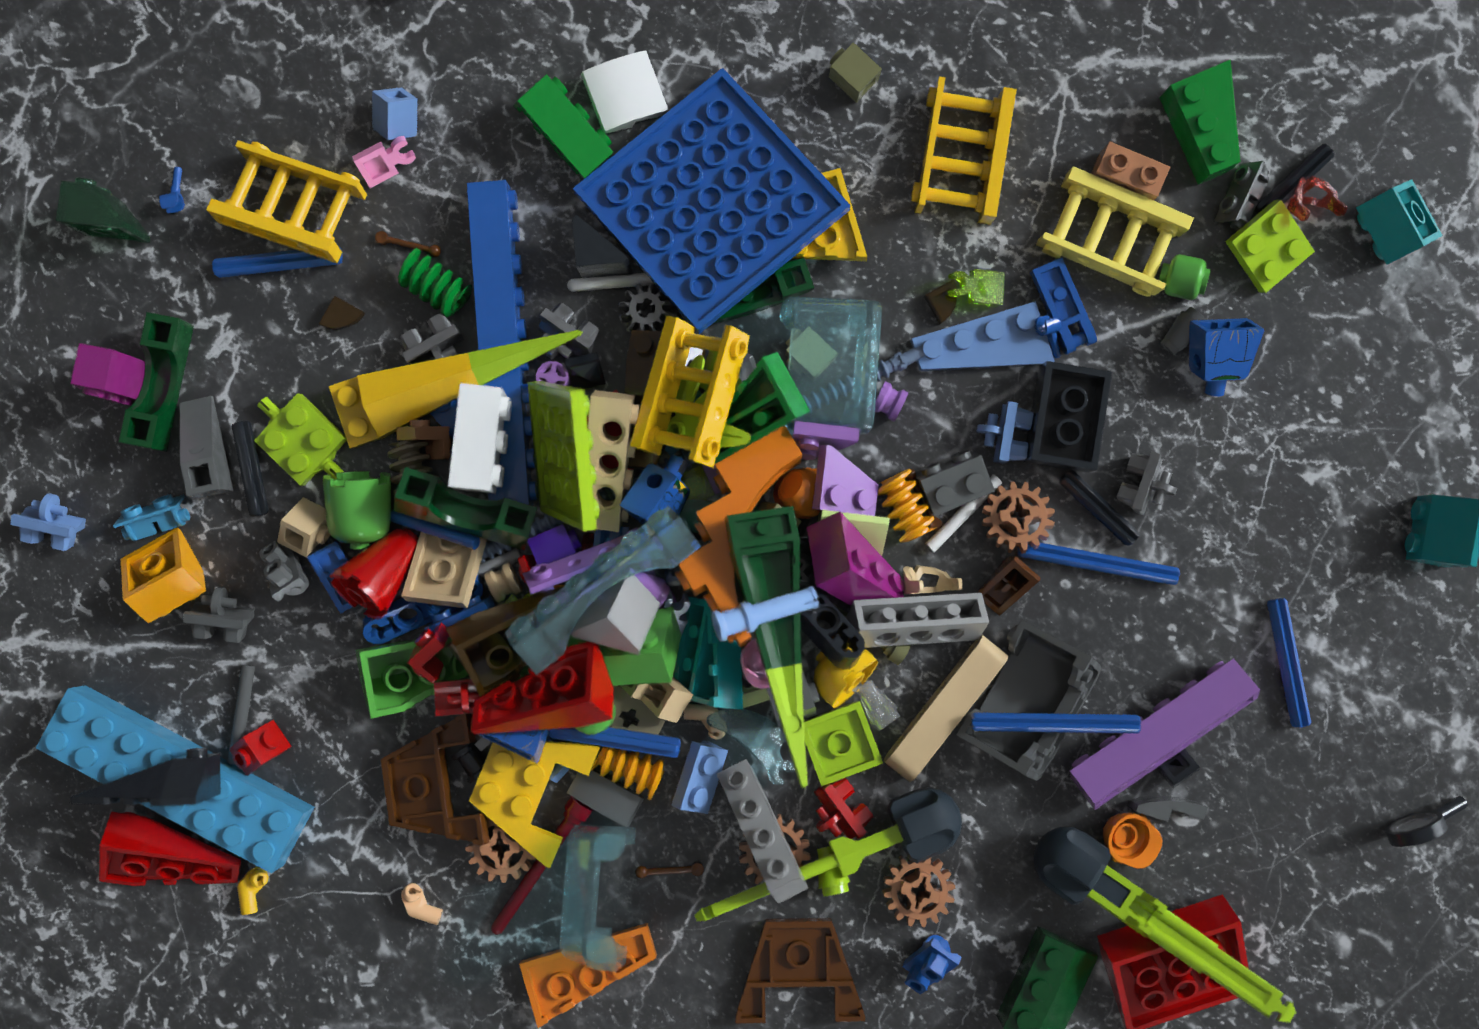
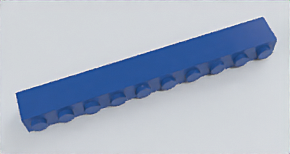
(499, 321)

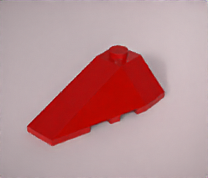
(563, 695)
(145, 850)

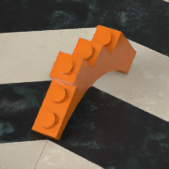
(745, 479)

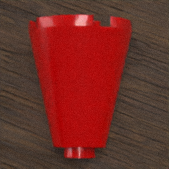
(376, 573)

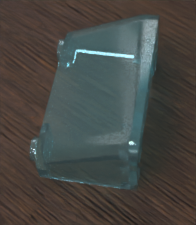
(834, 358)
(578, 935)

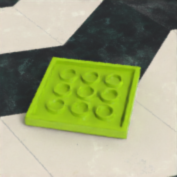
(563, 453)

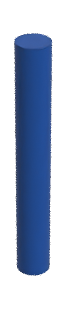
(436, 530)

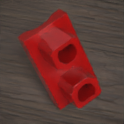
(454, 697)
(837, 815)

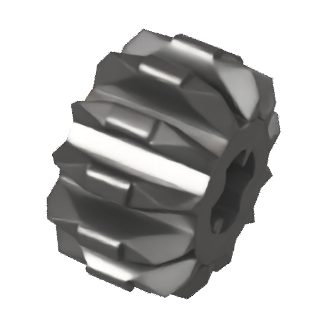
(638, 302)

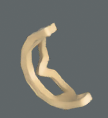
(914, 585)

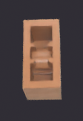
(1131, 170)

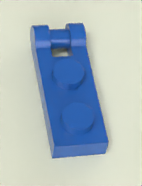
(1063, 303)

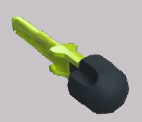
(922, 821)
(1077, 867)

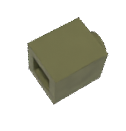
(854, 71)

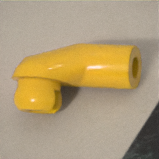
(249, 887)

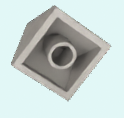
(619, 617)

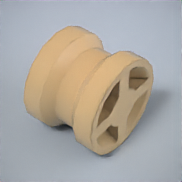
(503, 582)

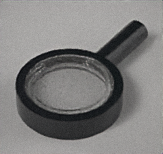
(1423, 826)

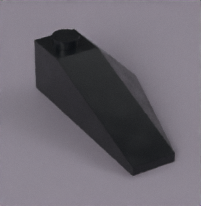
(174, 782)

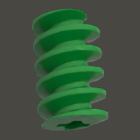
(431, 285)

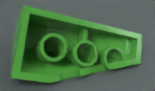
(390, 681)

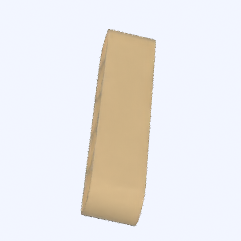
(946, 708)

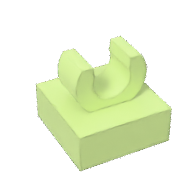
(754, 695)

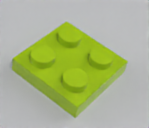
(1270, 246)
(841, 743)

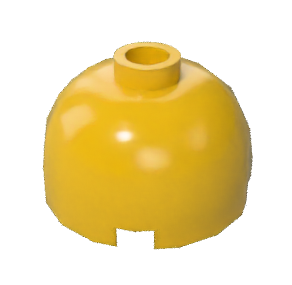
(837, 684)

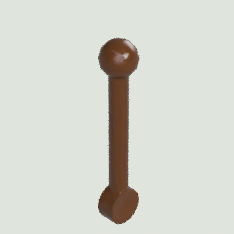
(383, 238)
(937, 522)
(696, 869)

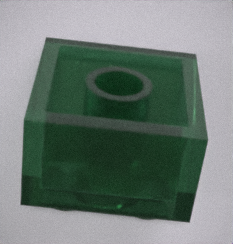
(97, 212)

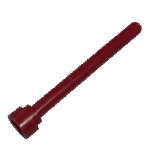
(574, 814)

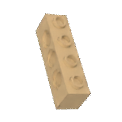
(621, 409)

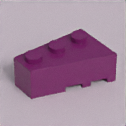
(108, 374)
(849, 564)

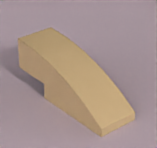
(663, 699)

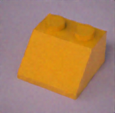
(161, 576)

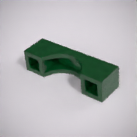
(152, 415)
(435, 502)

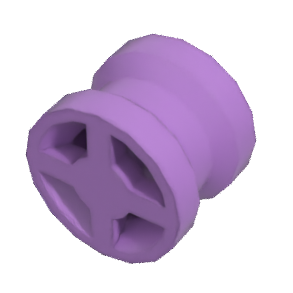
(547, 373)
(890, 401)

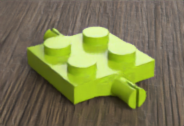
(300, 439)

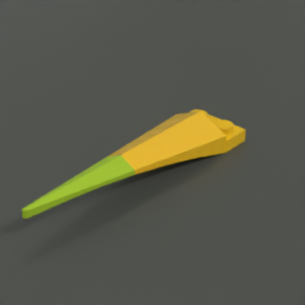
(389, 398)

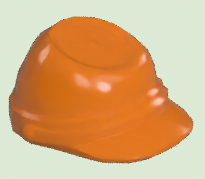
(797, 490)
(1132, 839)

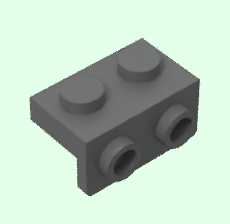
(954, 482)

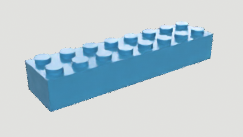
(114, 742)

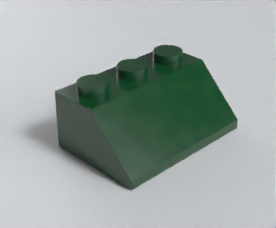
(1046, 983)

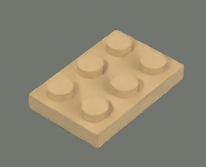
(442, 572)

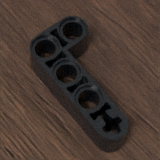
(828, 612)

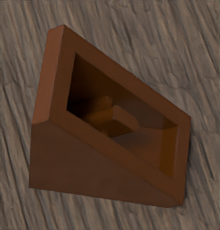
(1007, 584)

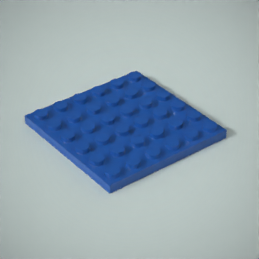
(711, 200)

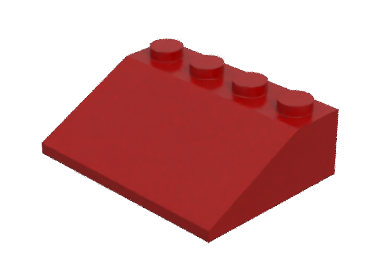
(1156, 985)

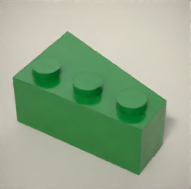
(1205, 121)
(564, 126)
(764, 403)

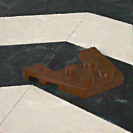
(420, 788)
(799, 955)

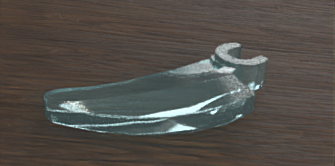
(756, 735)

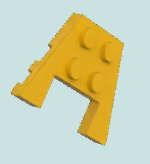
(513, 788)

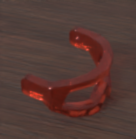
(1330, 201)

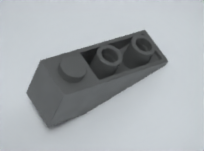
(202, 450)

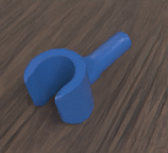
(173, 201)
(1049, 326)

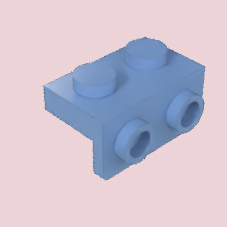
(699, 777)

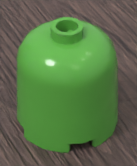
(357, 507)

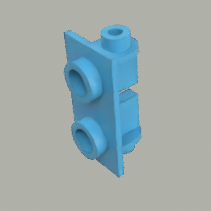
(139, 521)

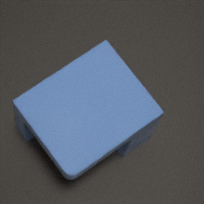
(394, 113)

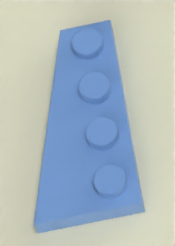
(986, 342)

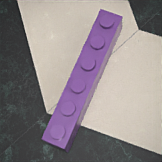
(1164, 733)

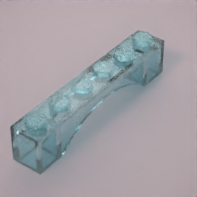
(545, 631)

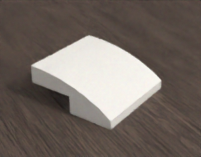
(624, 92)

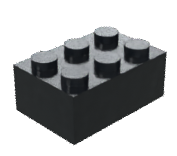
(1068, 416)

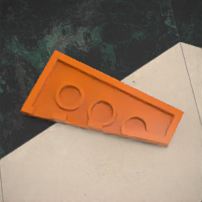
(559, 983)

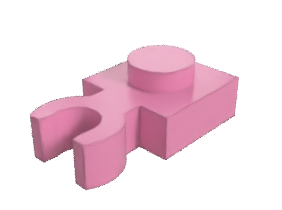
(379, 164)

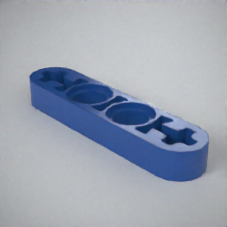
(402, 626)

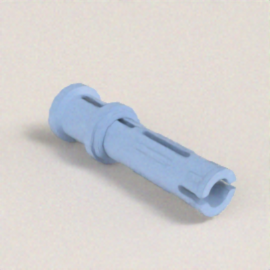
(749, 616)

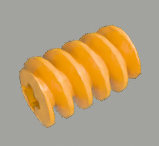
(905, 506)
(631, 768)

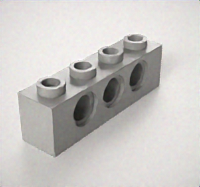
(919, 619)
(762, 831)

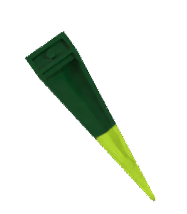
(766, 567)

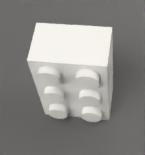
(479, 438)

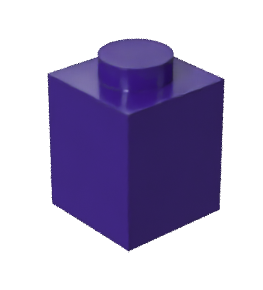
(554, 544)

